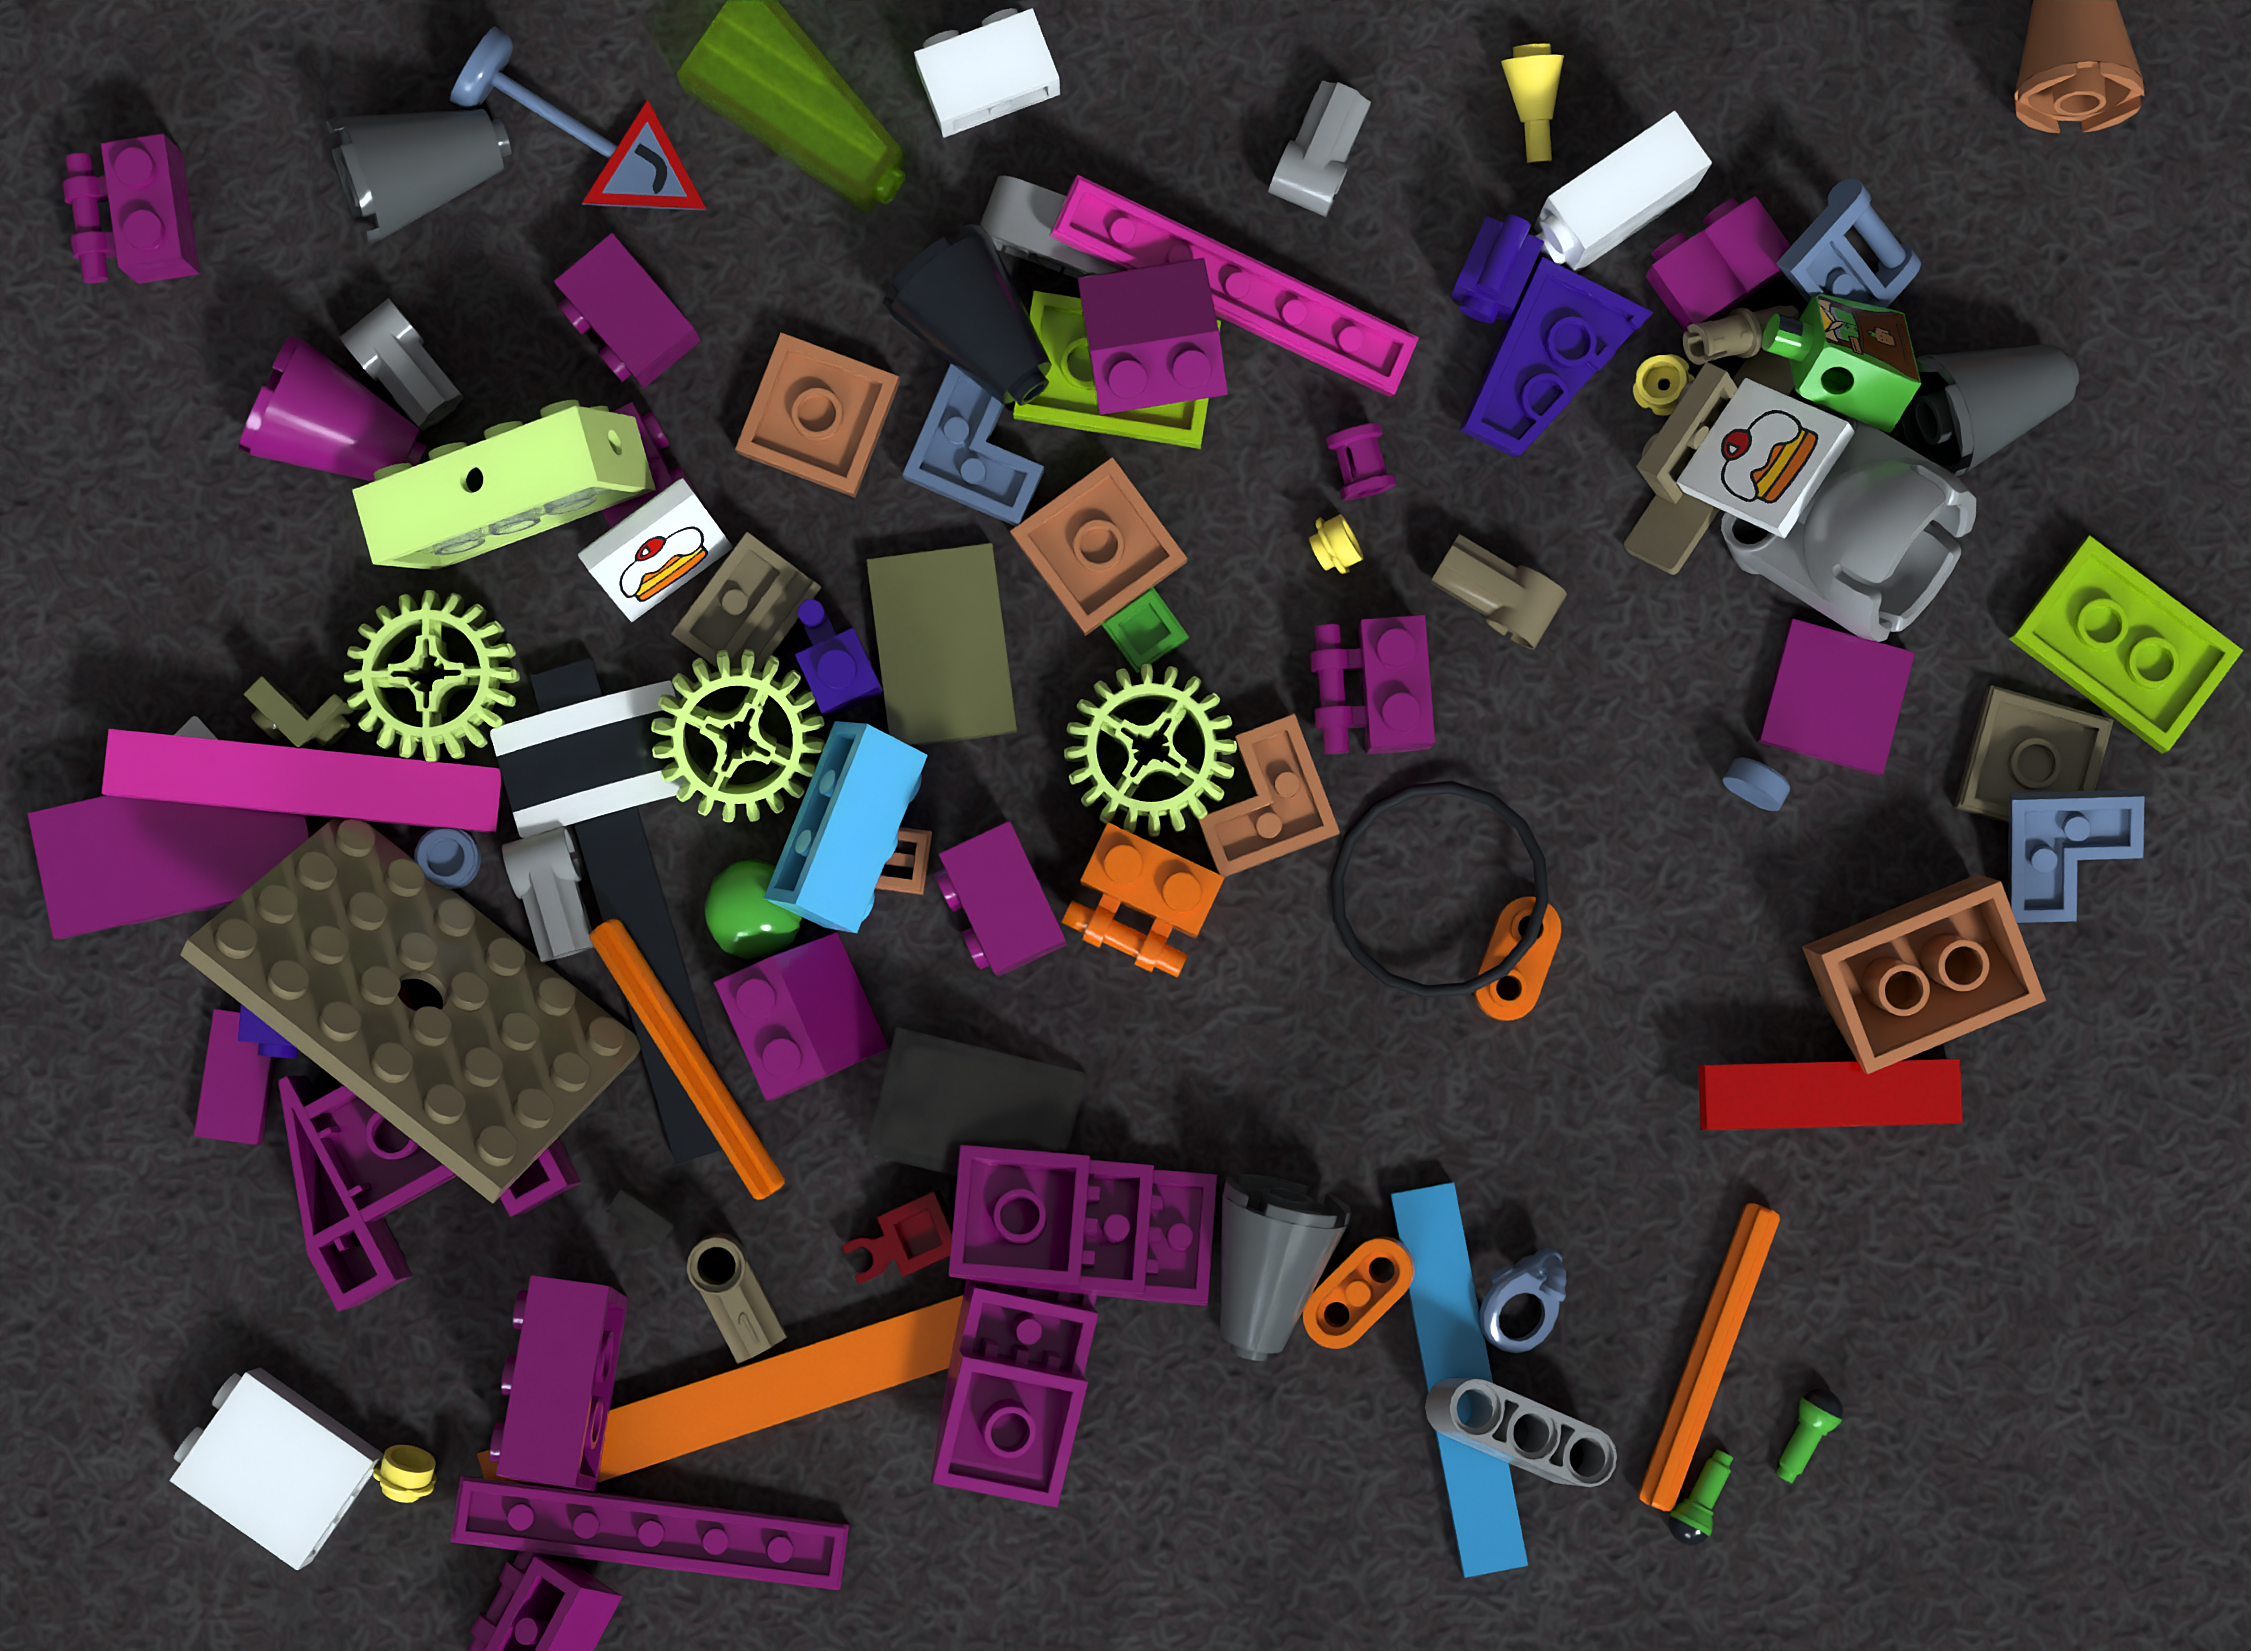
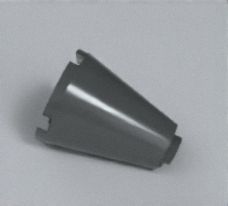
(413, 162)
(1984, 400)
(1272, 1259)

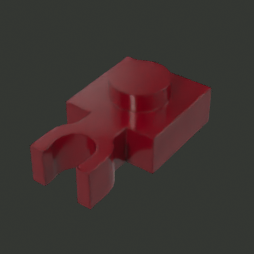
(913, 1237)

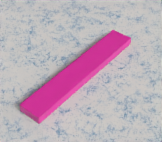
(1240, 286)
(301, 781)

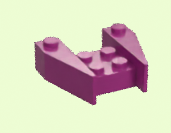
(361, 1167)

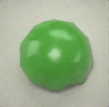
(741, 917)

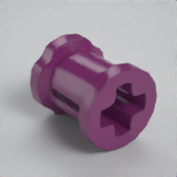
(1361, 461)

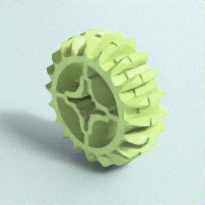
(429, 645)
(1180, 704)
(711, 721)

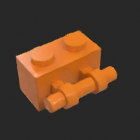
(1150, 882)

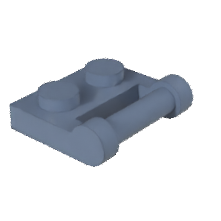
(1829, 265)

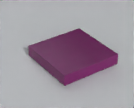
(1836, 697)

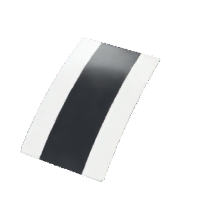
(585, 759)

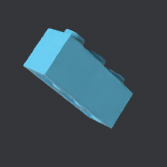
(846, 826)

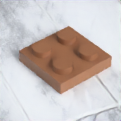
(817, 415)
(1098, 546)

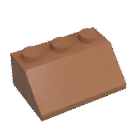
(1925, 972)

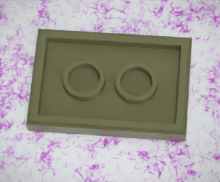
(942, 645)

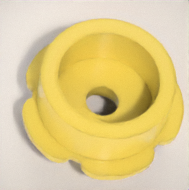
(1651, 373)
(1335, 544)
(406, 1473)

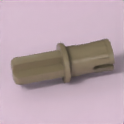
(1734, 335)

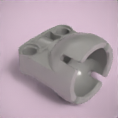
(1866, 536)

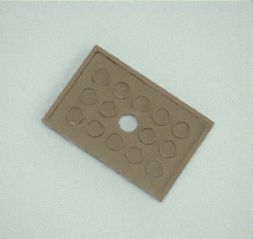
(323, 962)

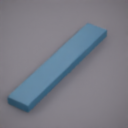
(1455, 1347)

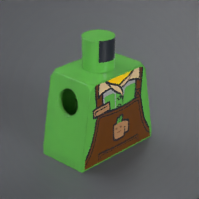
(1849, 358)

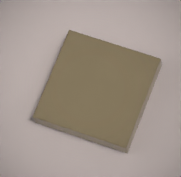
(2028, 748)

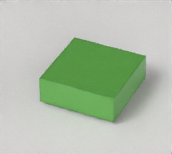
(1145, 630)

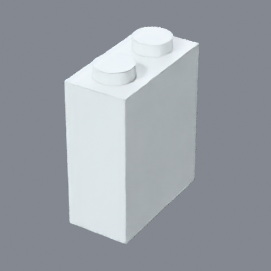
(1621, 194)
(275, 1466)

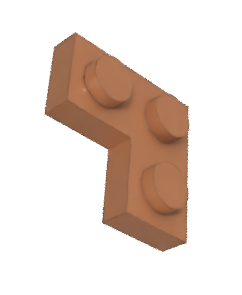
(1287, 807)

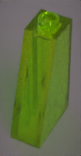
(784, 93)

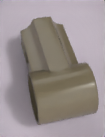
(1508, 596)
(737, 1302)

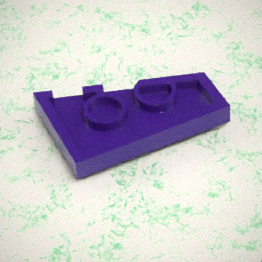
(1546, 354)

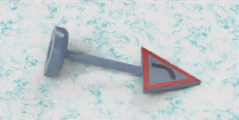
(640, 169)

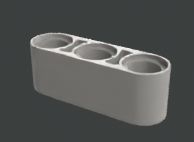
(1022, 219)
(1548, 1438)

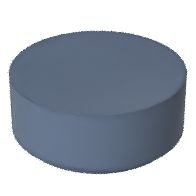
(1757, 783)
(448, 857)

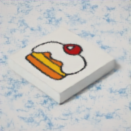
(1765, 457)
(655, 550)

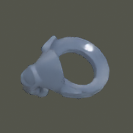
(1533, 1274)

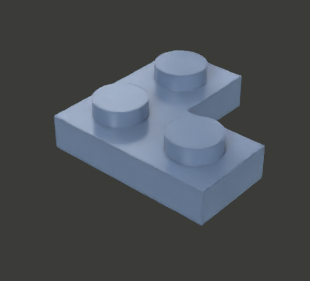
(960, 463)
(2054, 832)

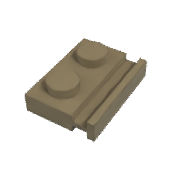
(746, 605)

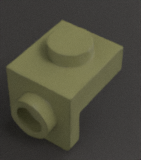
(283, 717)

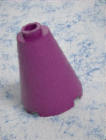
(326, 419)

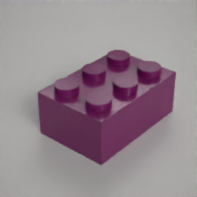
(559, 1383)

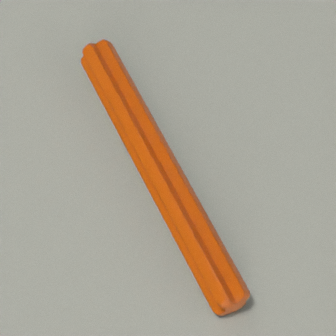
(686, 1059)
(1708, 1357)

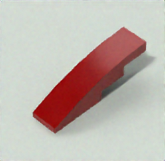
(1829, 1095)

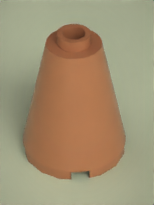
(2077, 67)

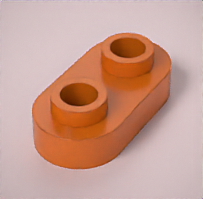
(1529, 971)
(1359, 1291)

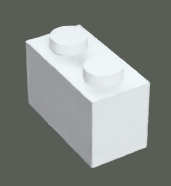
(987, 70)

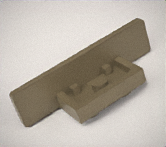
(1674, 518)

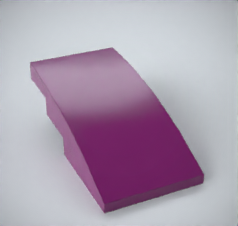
(152, 859)
(1082, 1225)
(1014, 1391)

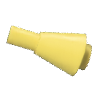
(1534, 84)

